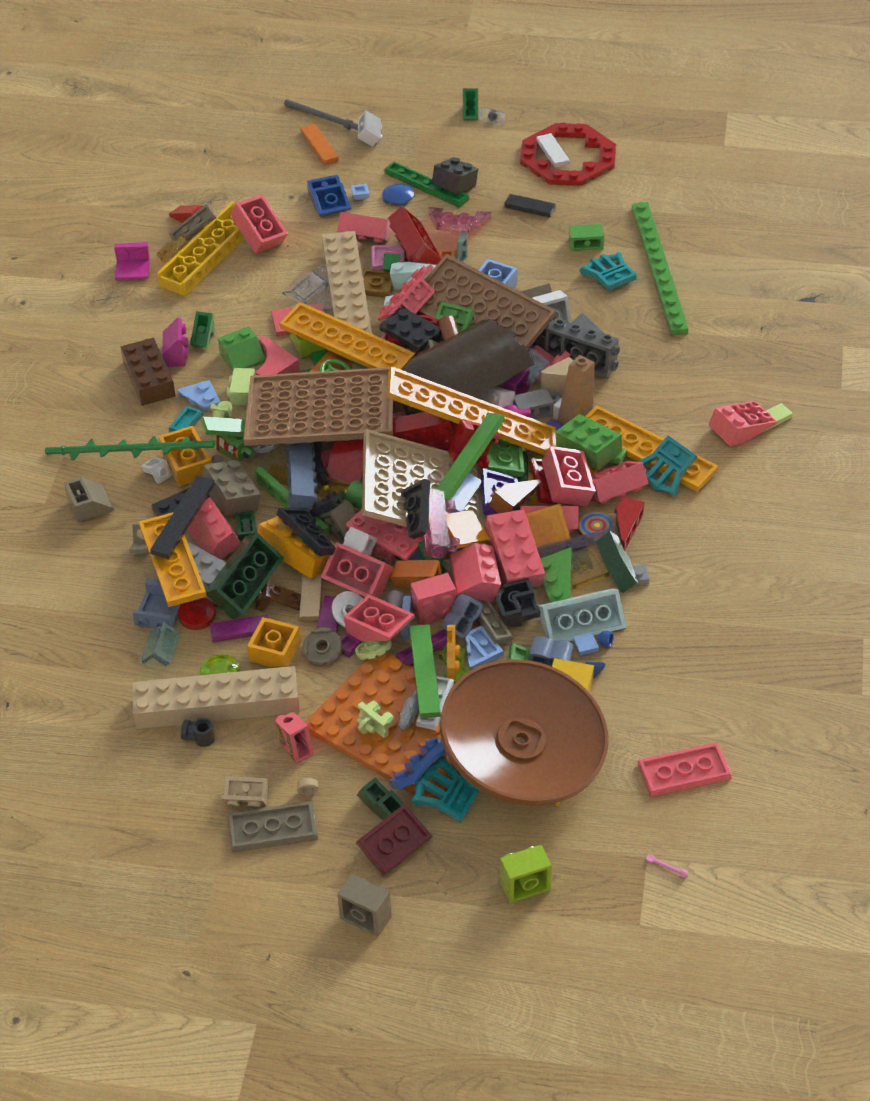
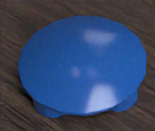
(398, 194)

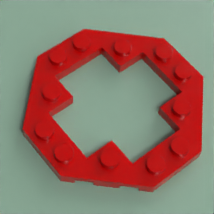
(590, 169)

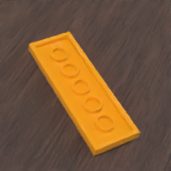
(179, 573)

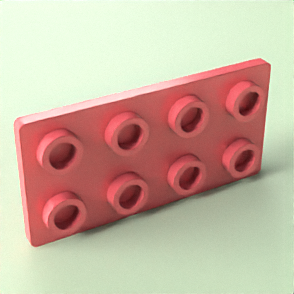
(412, 294)
(391, 540)

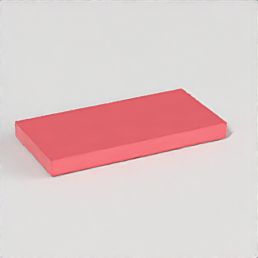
(684, 769)

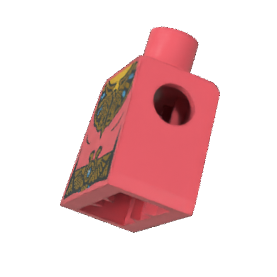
(290, 728)

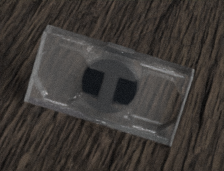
(492, 116)

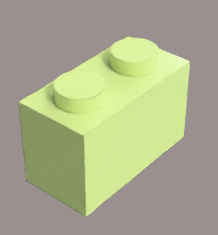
(239, 386)

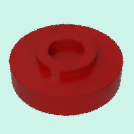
(197, 614)

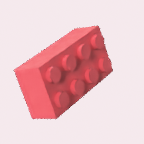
(514, 547)

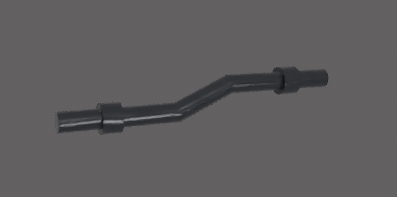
(321, 471)

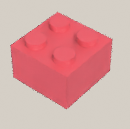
(432, 598)

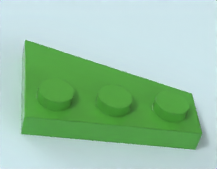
(558, 575)

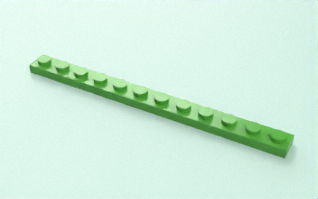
(660, 269)

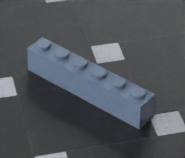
(301, 475)

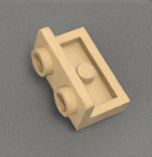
(245, 791)

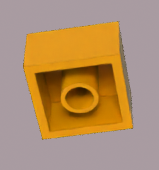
(273, 643)

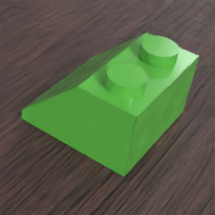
(241, 349)

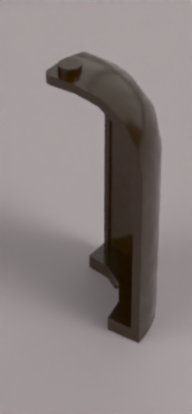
(472, 360)

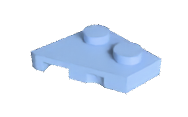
(200, 394)
(481, 648)

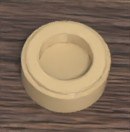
(307, 786)

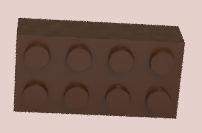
(148, 371)

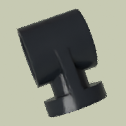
(200, 731)

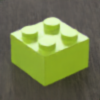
(525, 873)

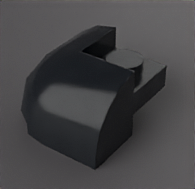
(517, 602)

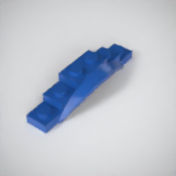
(418, 764)

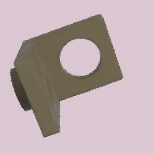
(138, 546)

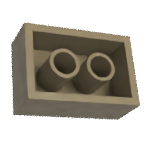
(233, 487)

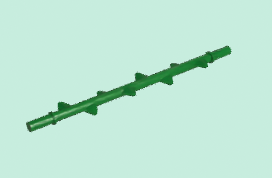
(122, 446)

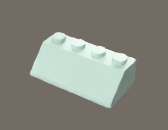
(582, 615)

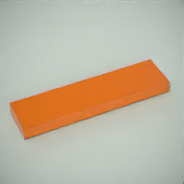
(319, 144)

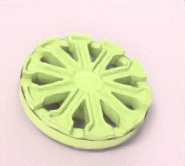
(370, 649)

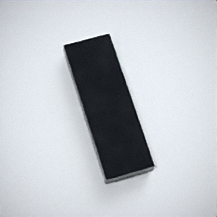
(530, 205)

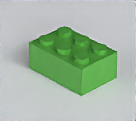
(593, 438)

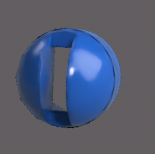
(606, 638)

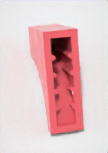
(277, 359)

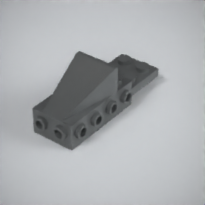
(582, 339)

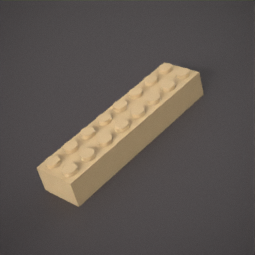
(215, 697)

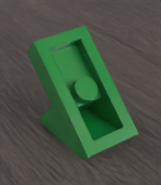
(202, 329)

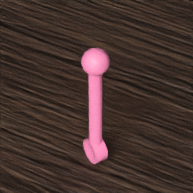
(651, 859)

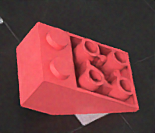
(740, 422)

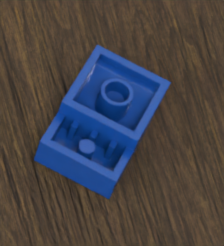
(328, 195)

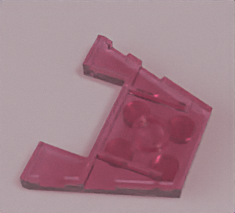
(458, 223)

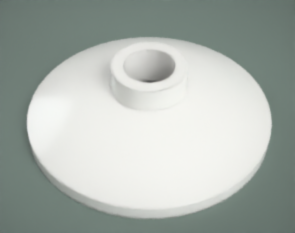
(342, 602)

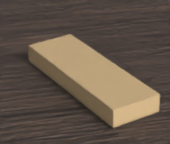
(310, 598)

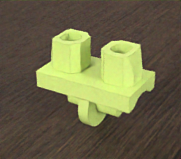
(222, 410)
(371, 721)

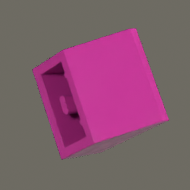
(174, 344)

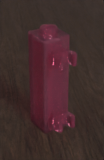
(437, 539)

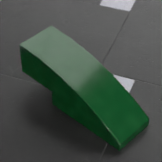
(617, 561)
(379, 799)

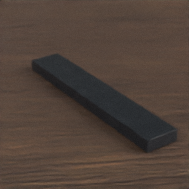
(182, 517)

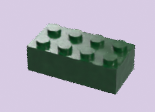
(244, 575)

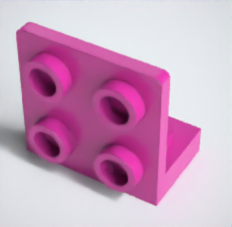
(132, 261)

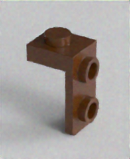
(278, 594)

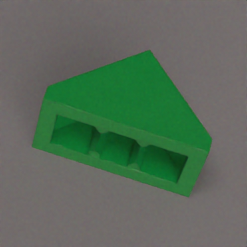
(470, 103)

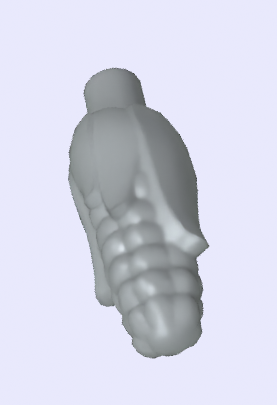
(409, 711)

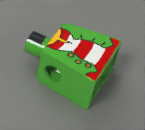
(234, 447)

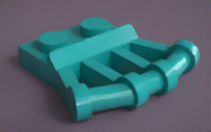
(609, 278)
(673, 455)
(455, 800)

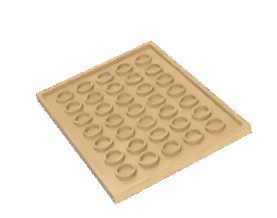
(396, 464)

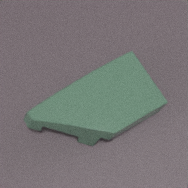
(462, 247)

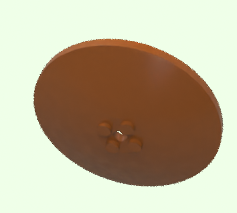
(528, 701)

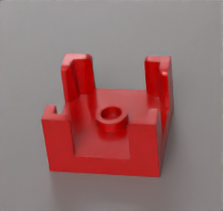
(461, 438)

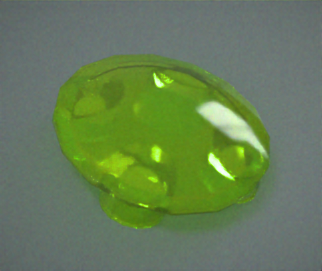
(219, 664)

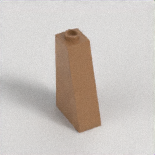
(578, 390)

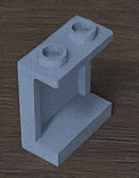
(154, 608)

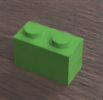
(586, 237)

